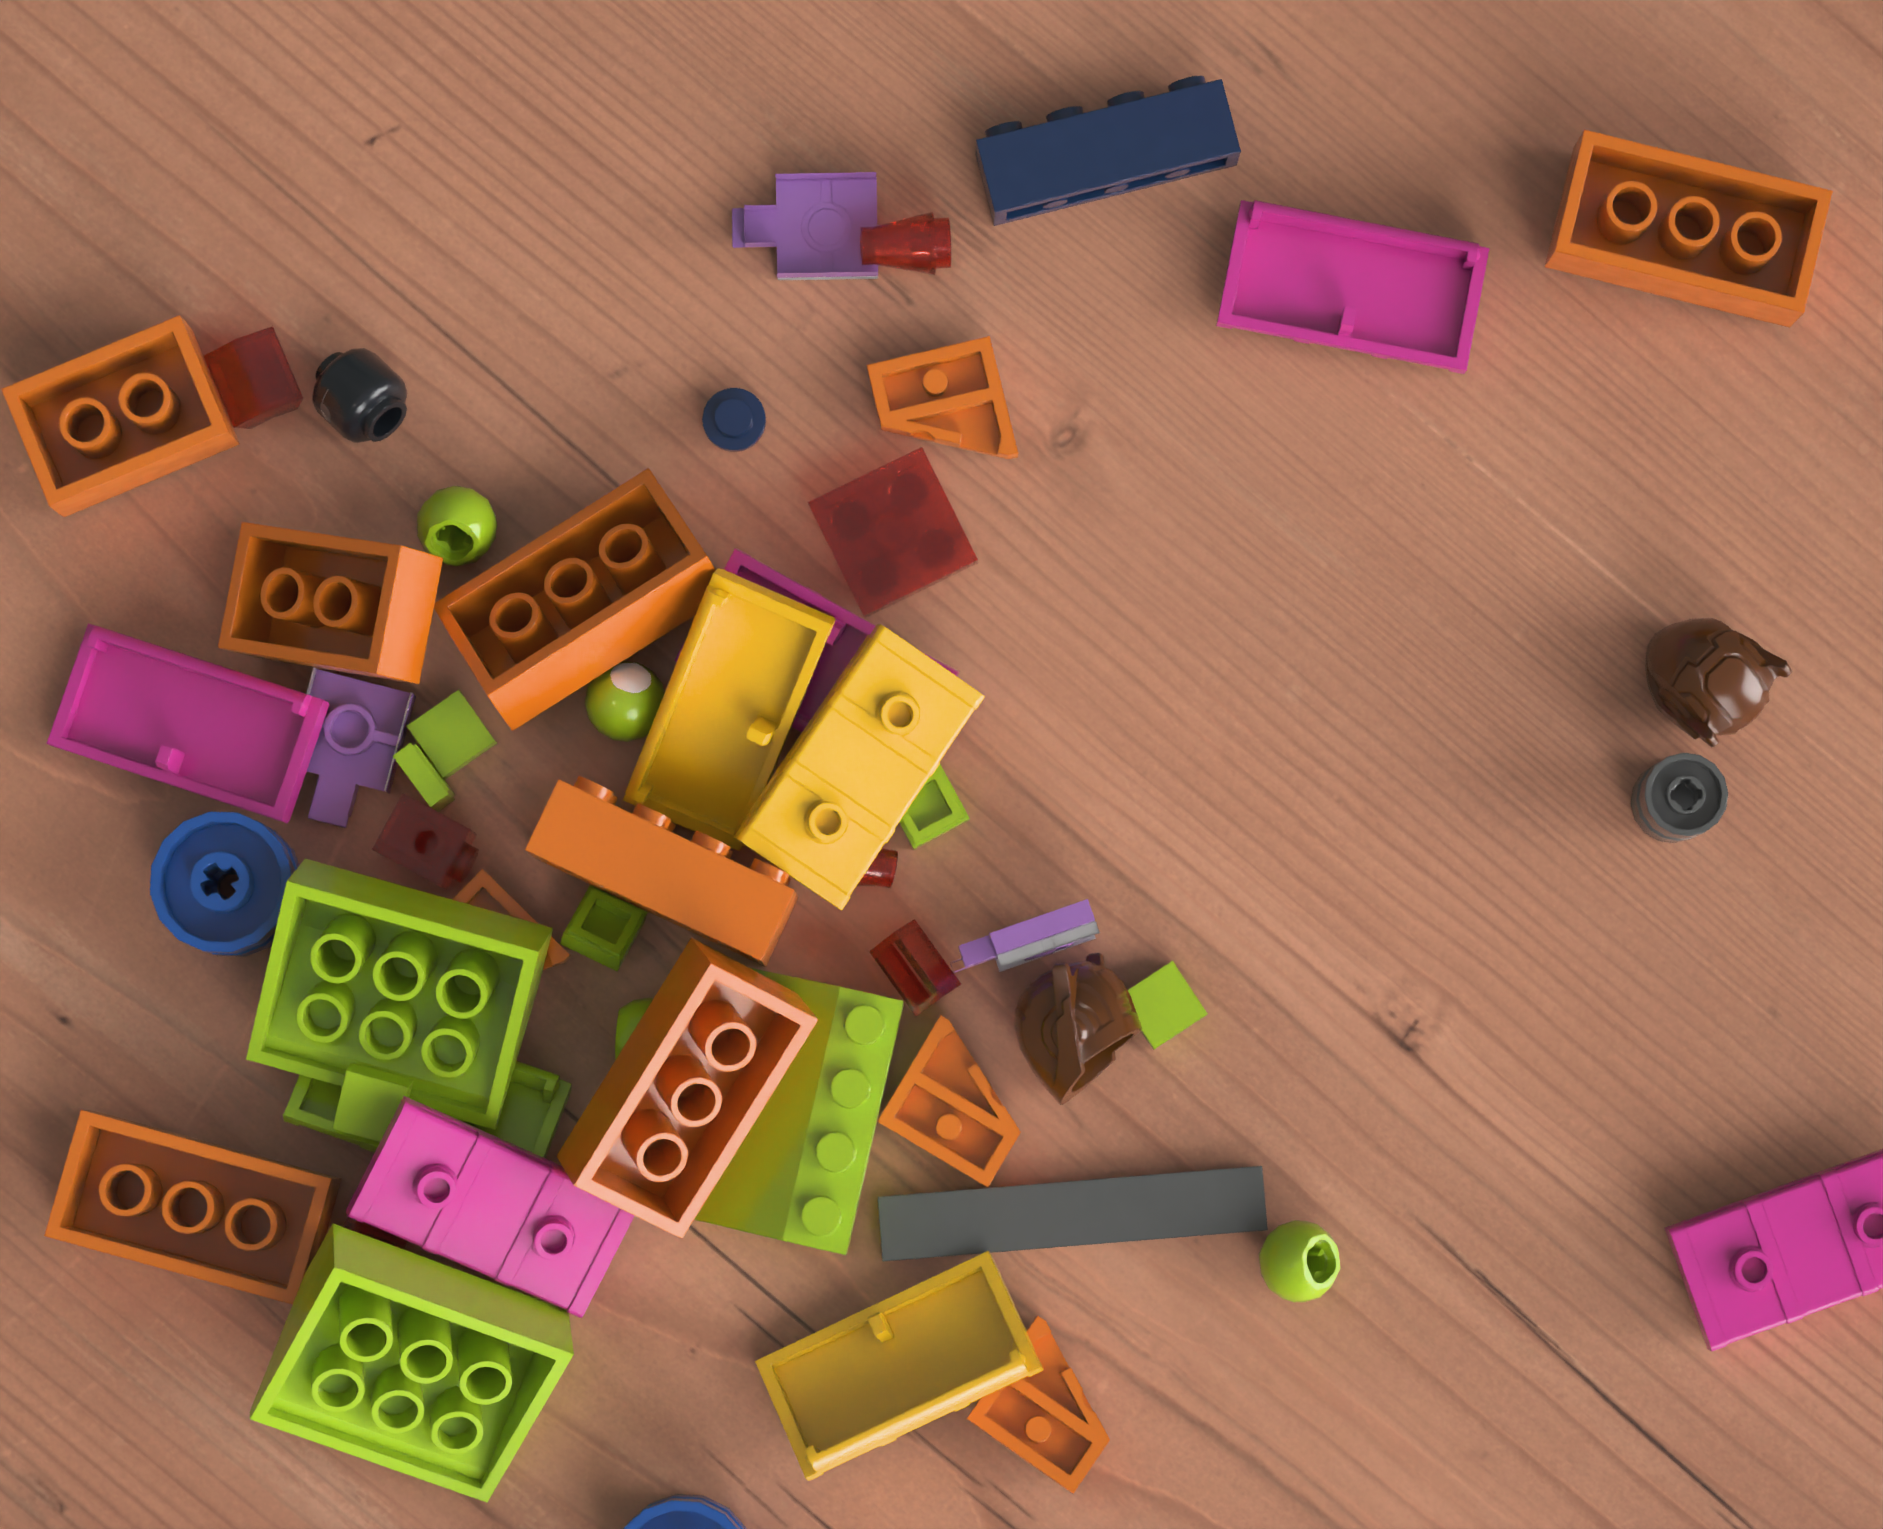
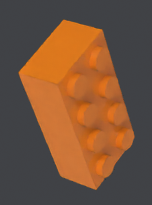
(1688, 228)
(578, 599)
(662, 872)
(686, 1088)
(191, 1206)

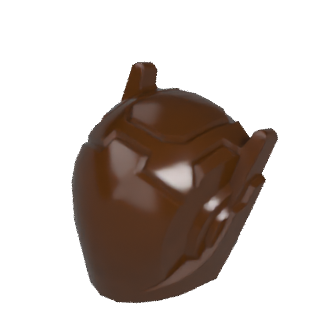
(1709, 677)
(1074, 1024)

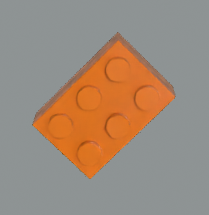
(120, 416)
(330, 602)

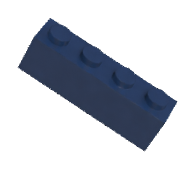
(1107, 150)

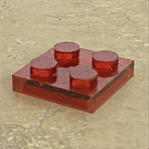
(893, 532)

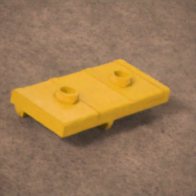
(728, 706)
(858, 766)
(898, 1365)

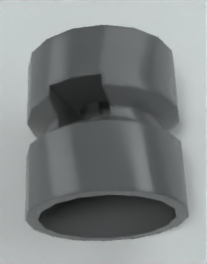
(1679, 798)

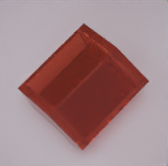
(254, 379)
(923, 959)

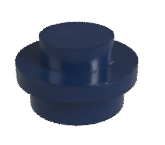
(734, 419)

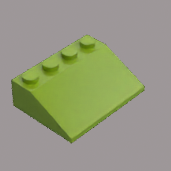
(398, 988)
(812, 1142)
(412, 1364)

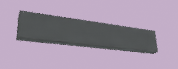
(1072, 1213)

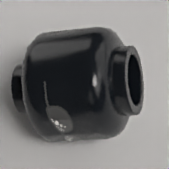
(359, 395)

